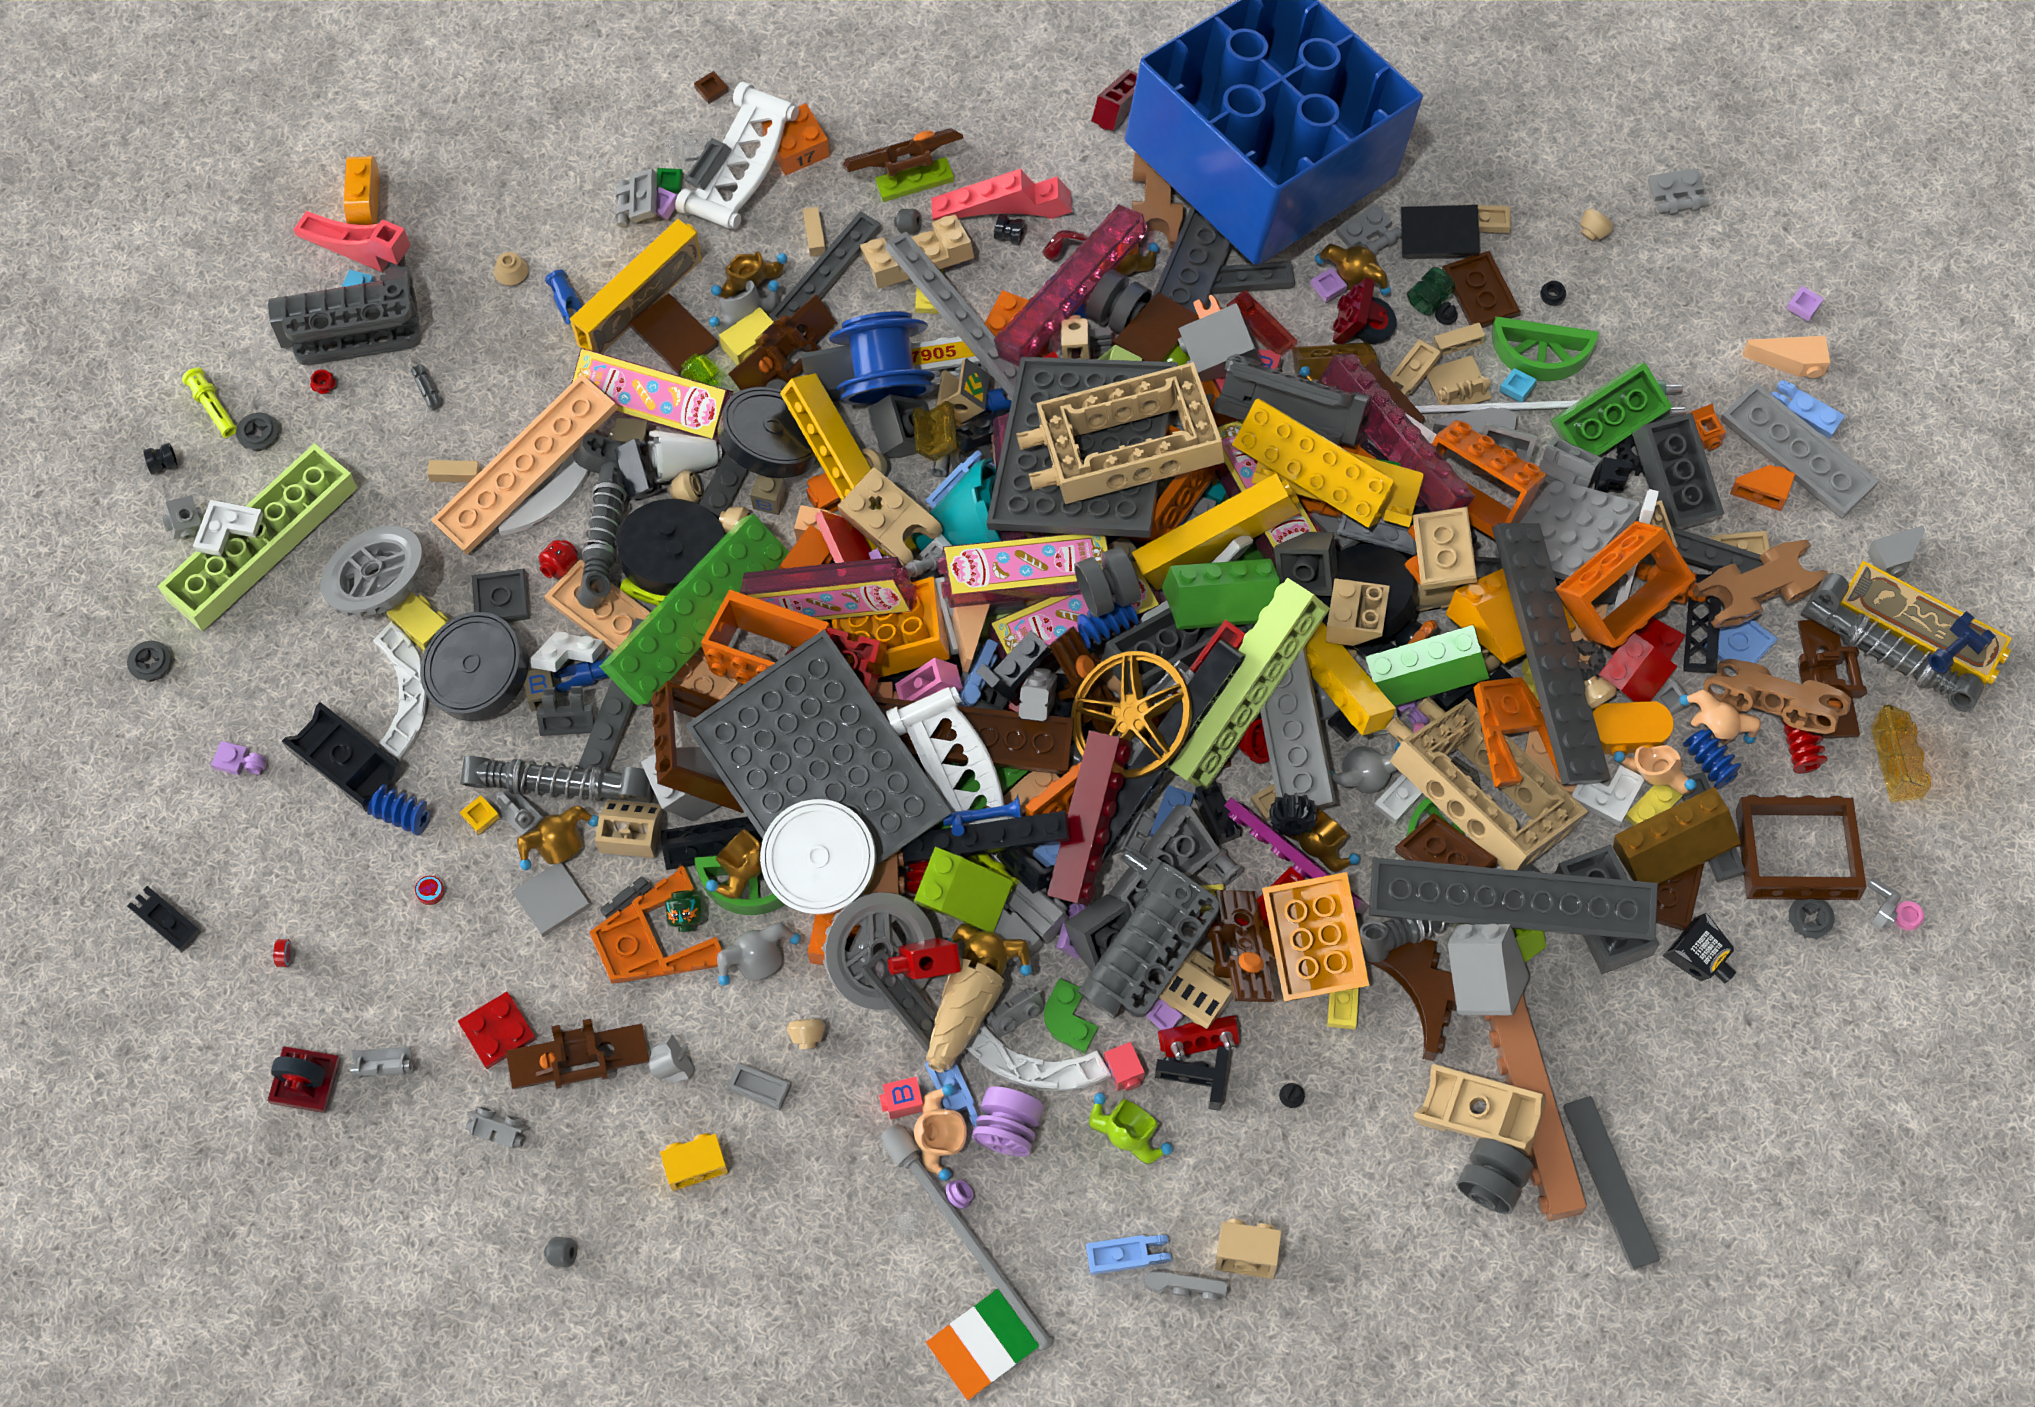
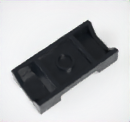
(343, 756)

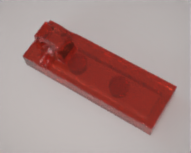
(1264, 325)

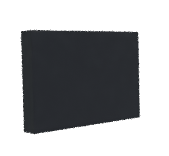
(1439, 231)

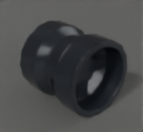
(1009, 229)
(160, 458)

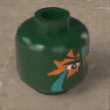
(684, 910)

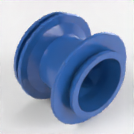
(882, 358)

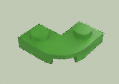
(1061, 1020)

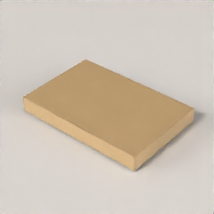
(1444, 548)

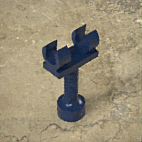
(1942, 659)

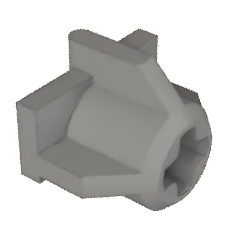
(670, 1061)

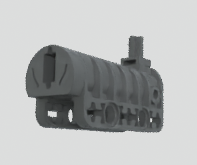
(347, 317)
(1322, 408)
(1147, 936)

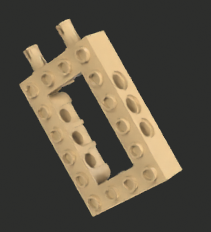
(1118, 404)
(1425, 763)

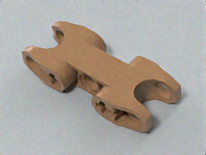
(1156, 207)
(1743, 592)
(1795, 702)

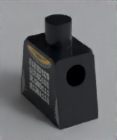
(1702, 950)

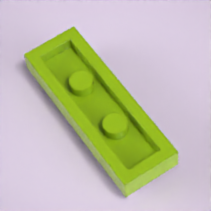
(914, 180)

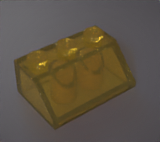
(1900, 755)

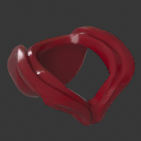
(1053, 248)

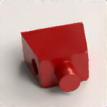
(926, 959)

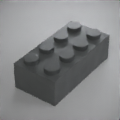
(1678, 470)
(1162, 638)
(1607, 951)

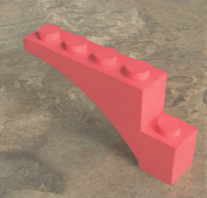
(1006, 195)
(366, 244)

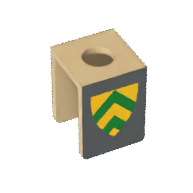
(966, 391)

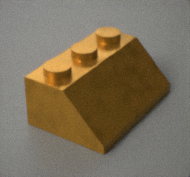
(1319, 356)

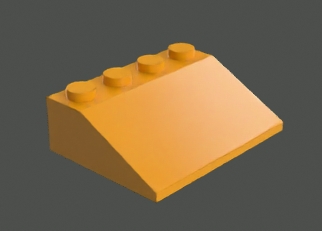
(1492, 613)
(911, 636)
(1315, 937)

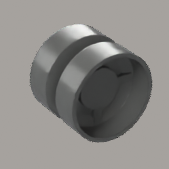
(1117, 301)
(1115, 579)
(1495, 1175)

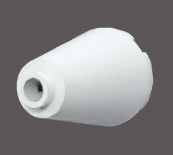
(678, 452)

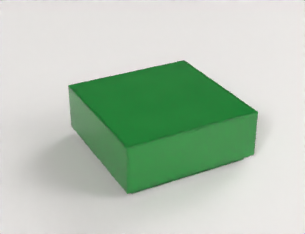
(670, 179)

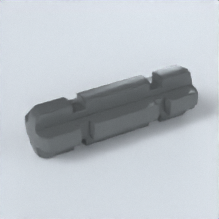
(426, 387)
(626, 897)

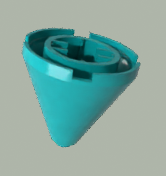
(965, 509)

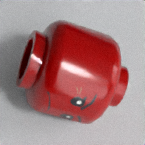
(557, 559)

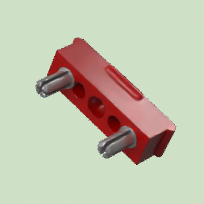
(1184, 1039)

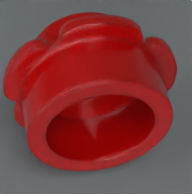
(320, 376)

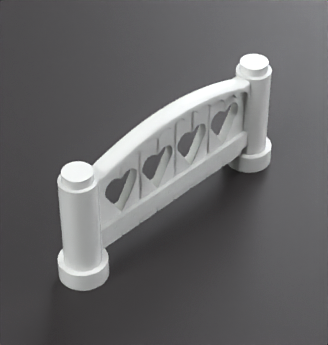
(755, 108)
(920, 722)

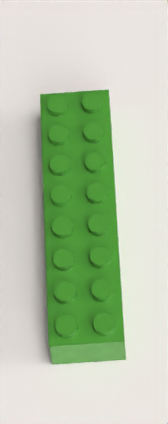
(681, 620)

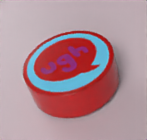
(429, 890)
(282, 953)

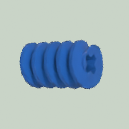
(1092, 627)
(1712, 758)
(398, 810)

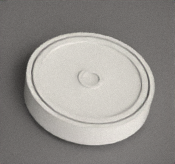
(818, 856)

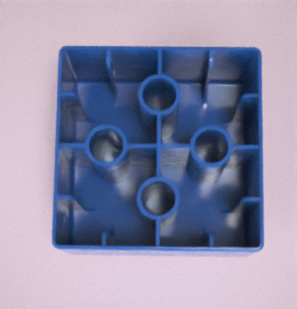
(1271, 120)

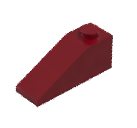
(1115, 102)

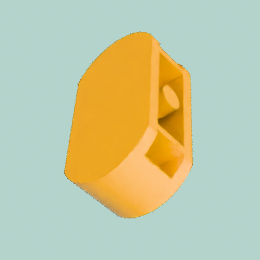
(361, 190)
(1632, 725)

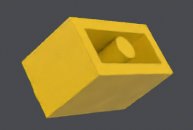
(693, 1161)

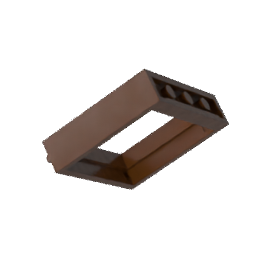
(691, 703)
(1793, 886)

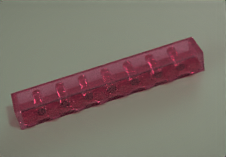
(1070, 285)
(1399, 437)

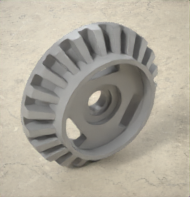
(390, 549)
(874, 915)

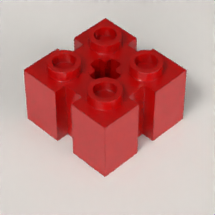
(865, 652)

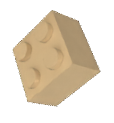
(1248, 1249)

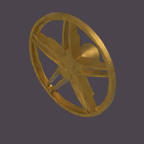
(1134, 713)

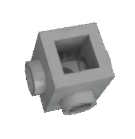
(182, 517)

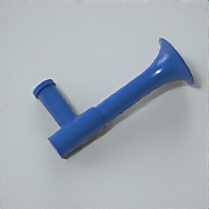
(957, 818)

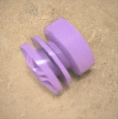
(1007, 1121)

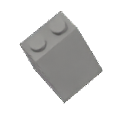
(1216, 338)
(681, 802)
(1486, 969)

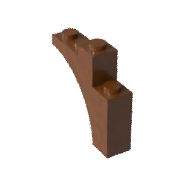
(1429, 989)

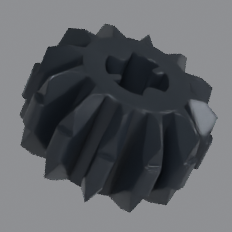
(1293, 814)

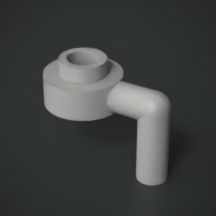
(1886, 914)

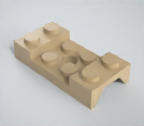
(943, 246)
(1510, 1112)

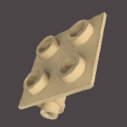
(1459, 382)

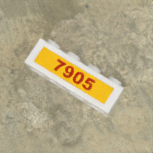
(942, 355)

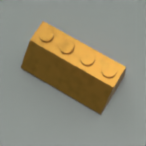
(1677, 839)

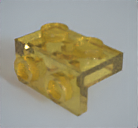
(935, 431)

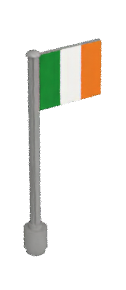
(997, 1329)

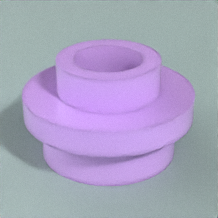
(959, 1193)

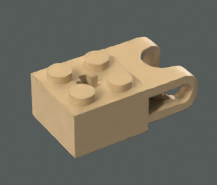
(893, 522)

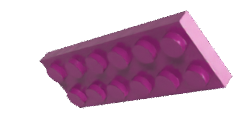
(1282, 846)

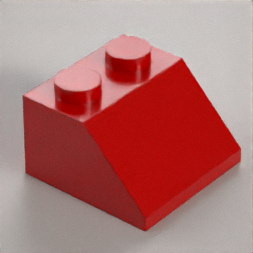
(1638, 669)

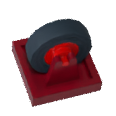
(1363, 315)
(303, 1079)

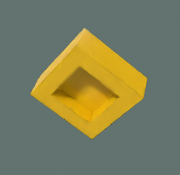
(479, 814)

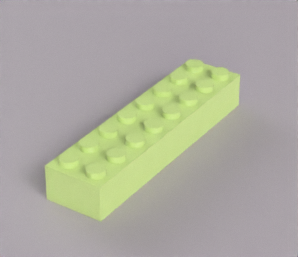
(291, 509)
(1269, 653)

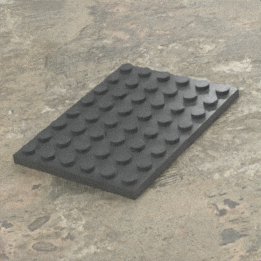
(1116, 513)
(812, 735)

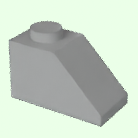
(1896, 551)

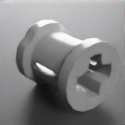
(1224, 867)

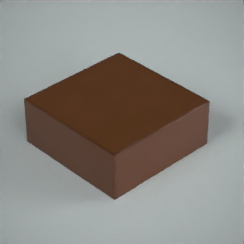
(711, 87)

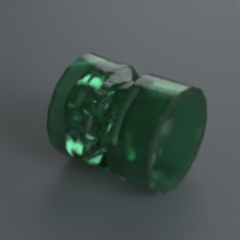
(1431, 291)

